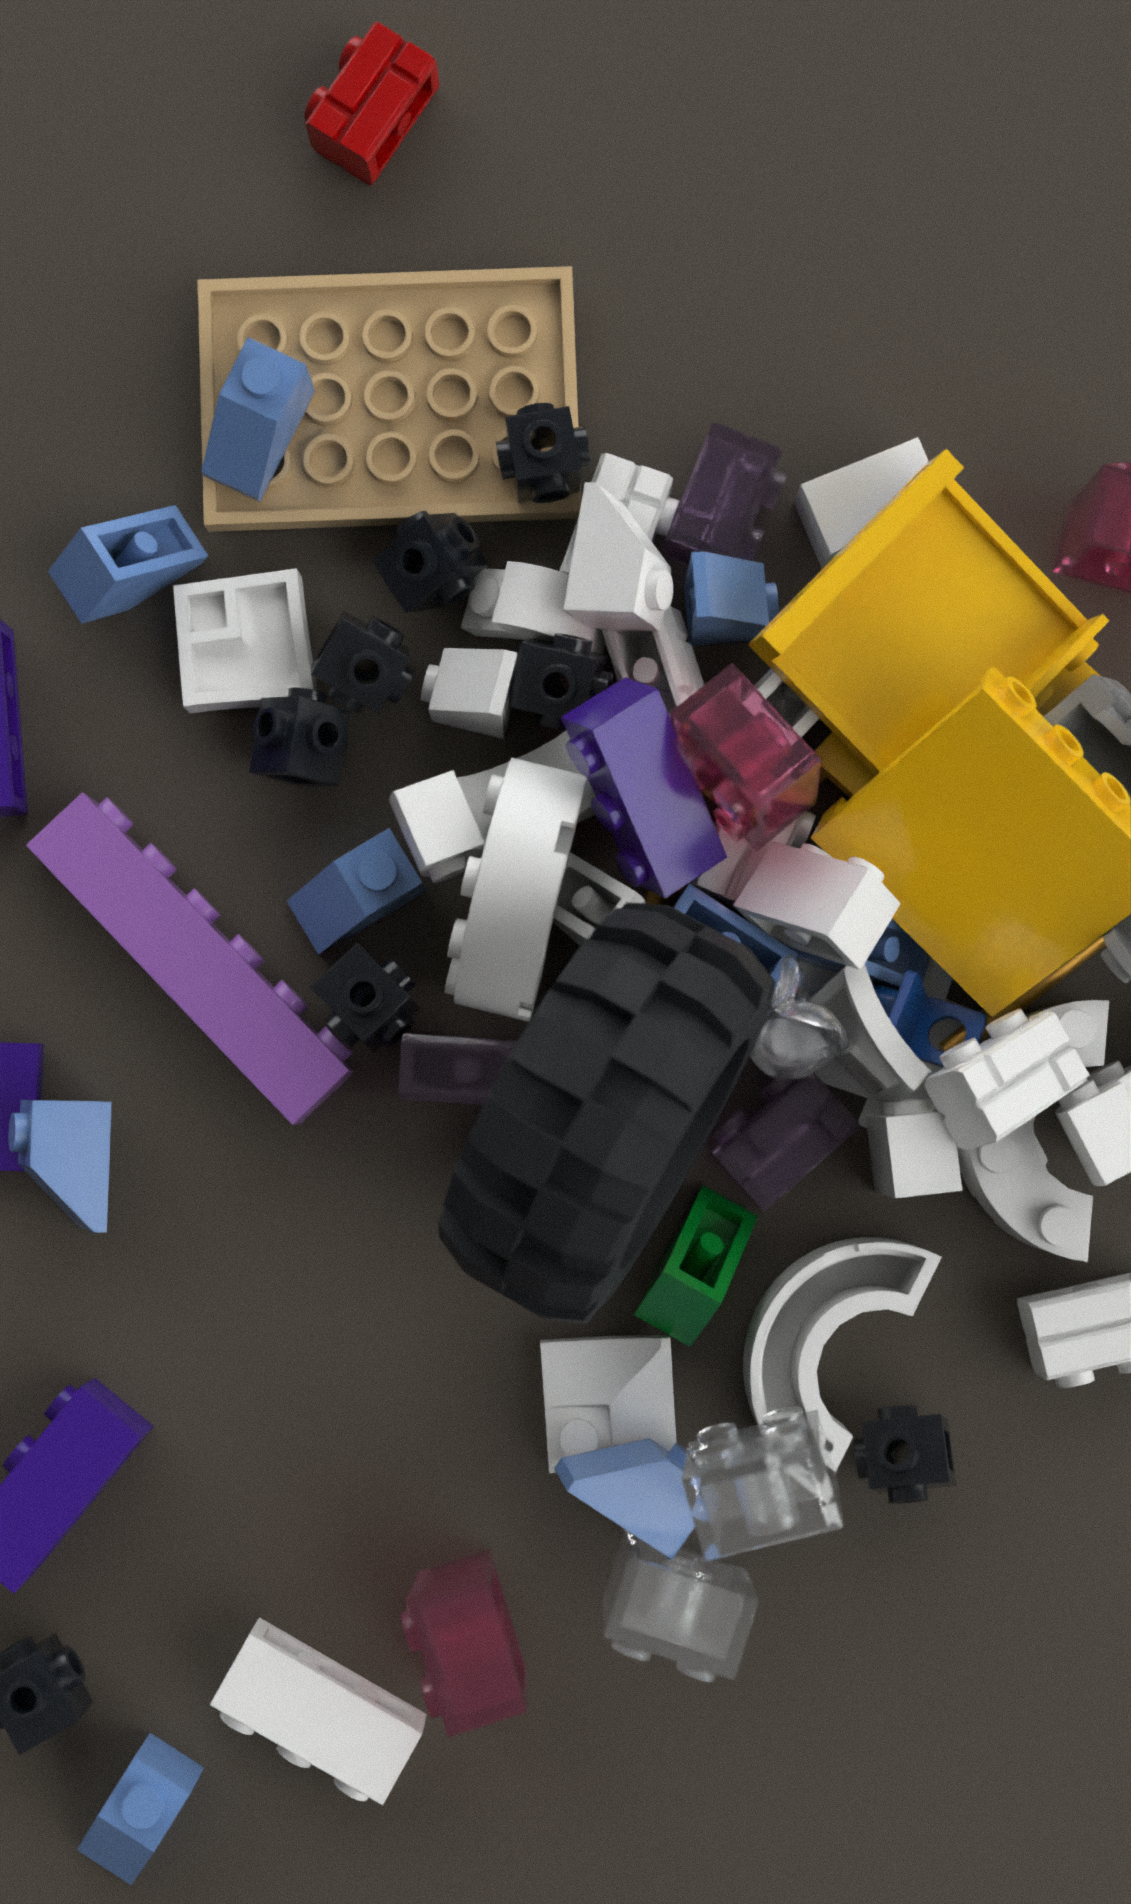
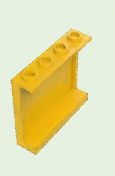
(918, 618)
(993, 842)

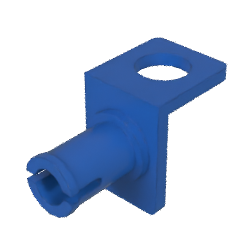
(916, 1014)

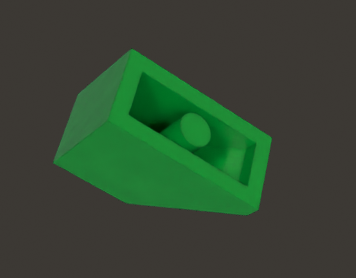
(696, 1266)

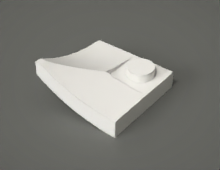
(242, 640)
(875, 1050)
(606, 1393)

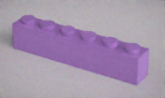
(191, 957)

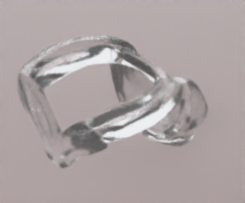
(794, 1031)

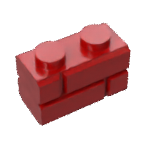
(371, 102)

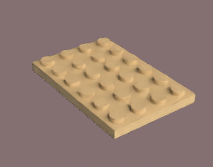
(405, 388)

